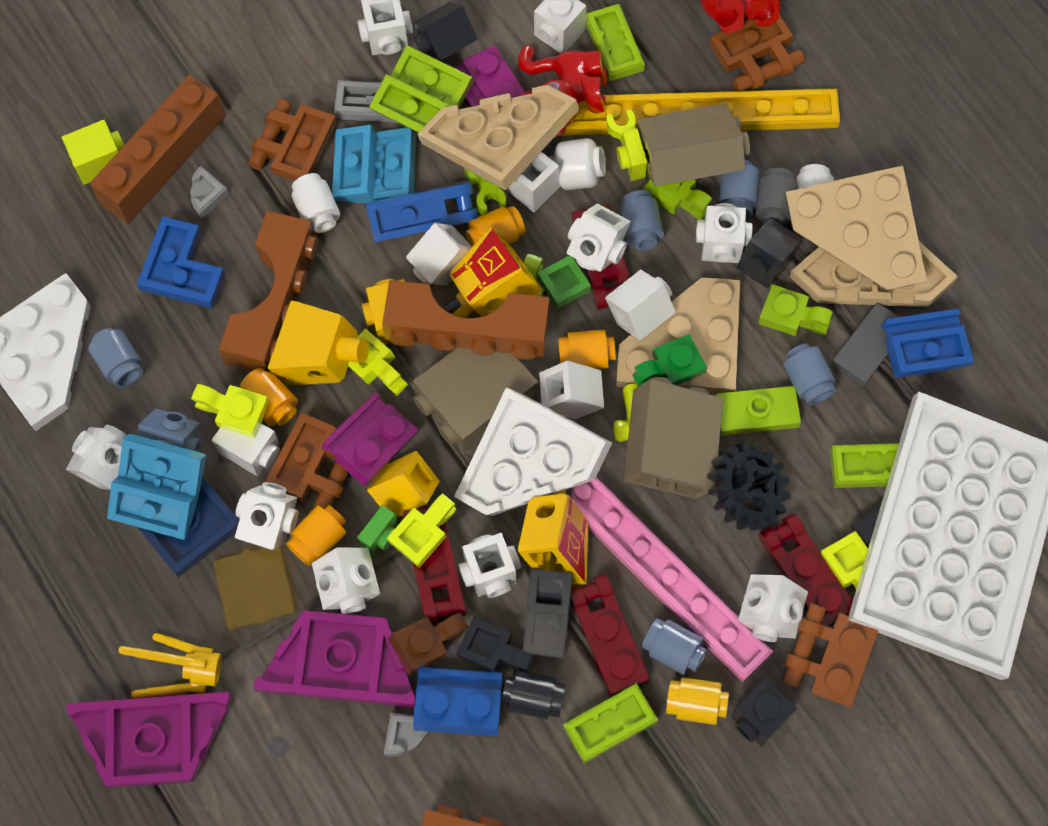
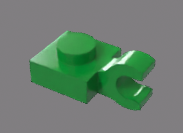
(674, 360)

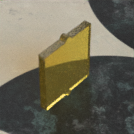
(253, 587)

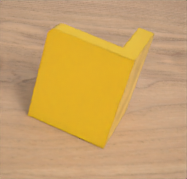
(404, 484)

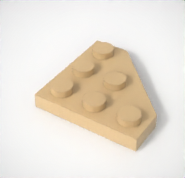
(500, 133)
(864, 225)
(836, 283)
(711, 318)

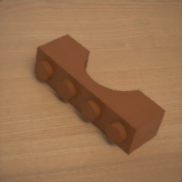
(284, 247)
(513, 328)

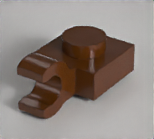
(423, 644)

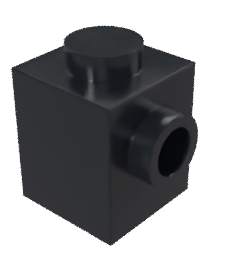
(444, 31)
(769, 253)
(762, 713)

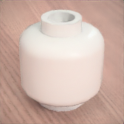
(579, 163)

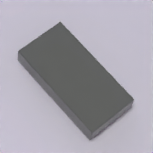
(865, 347)

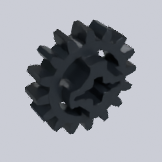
(748, 486)

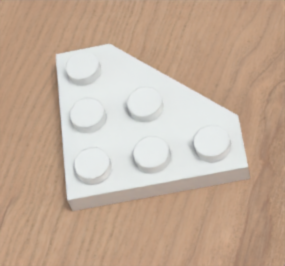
(43, 350)
(528, 455)

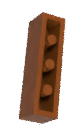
(158, 149)

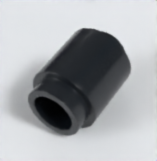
(534, 695)

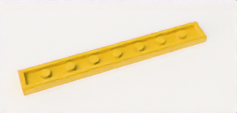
(754, 108)

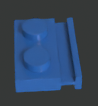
(927, 343)
(457, 701)

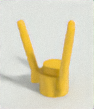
(199, 666)

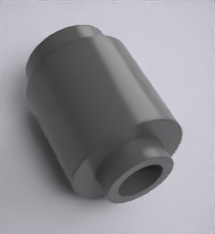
(772, 195)

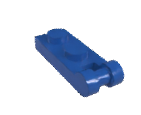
(420, 210)

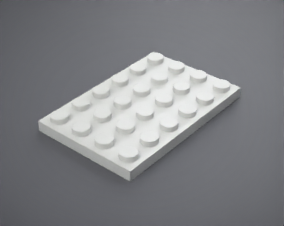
(957, 537)

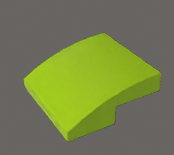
(419, 89)

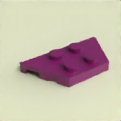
(338, 660)
(150, 737)

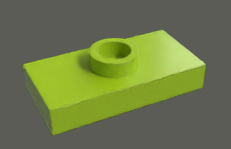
(614, 39)
(759, 410)
(862, 464)
(610, 723)

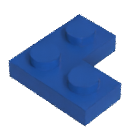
(171, 271)

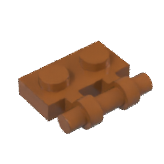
(752, 43)
(302, 146)
(302, 460)
(842, 661)

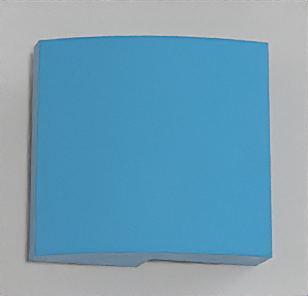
(373, 164)
(156, 486)

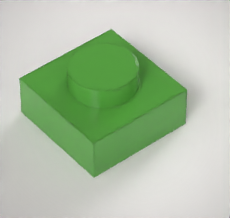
(564, 282)
(377, 530)

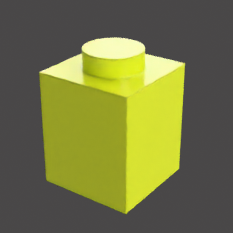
(92, 149)

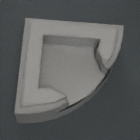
(206, 192)
(401, 735)

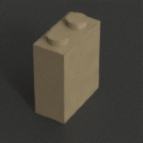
(693, 144)
(466, 390)
(673, 438)

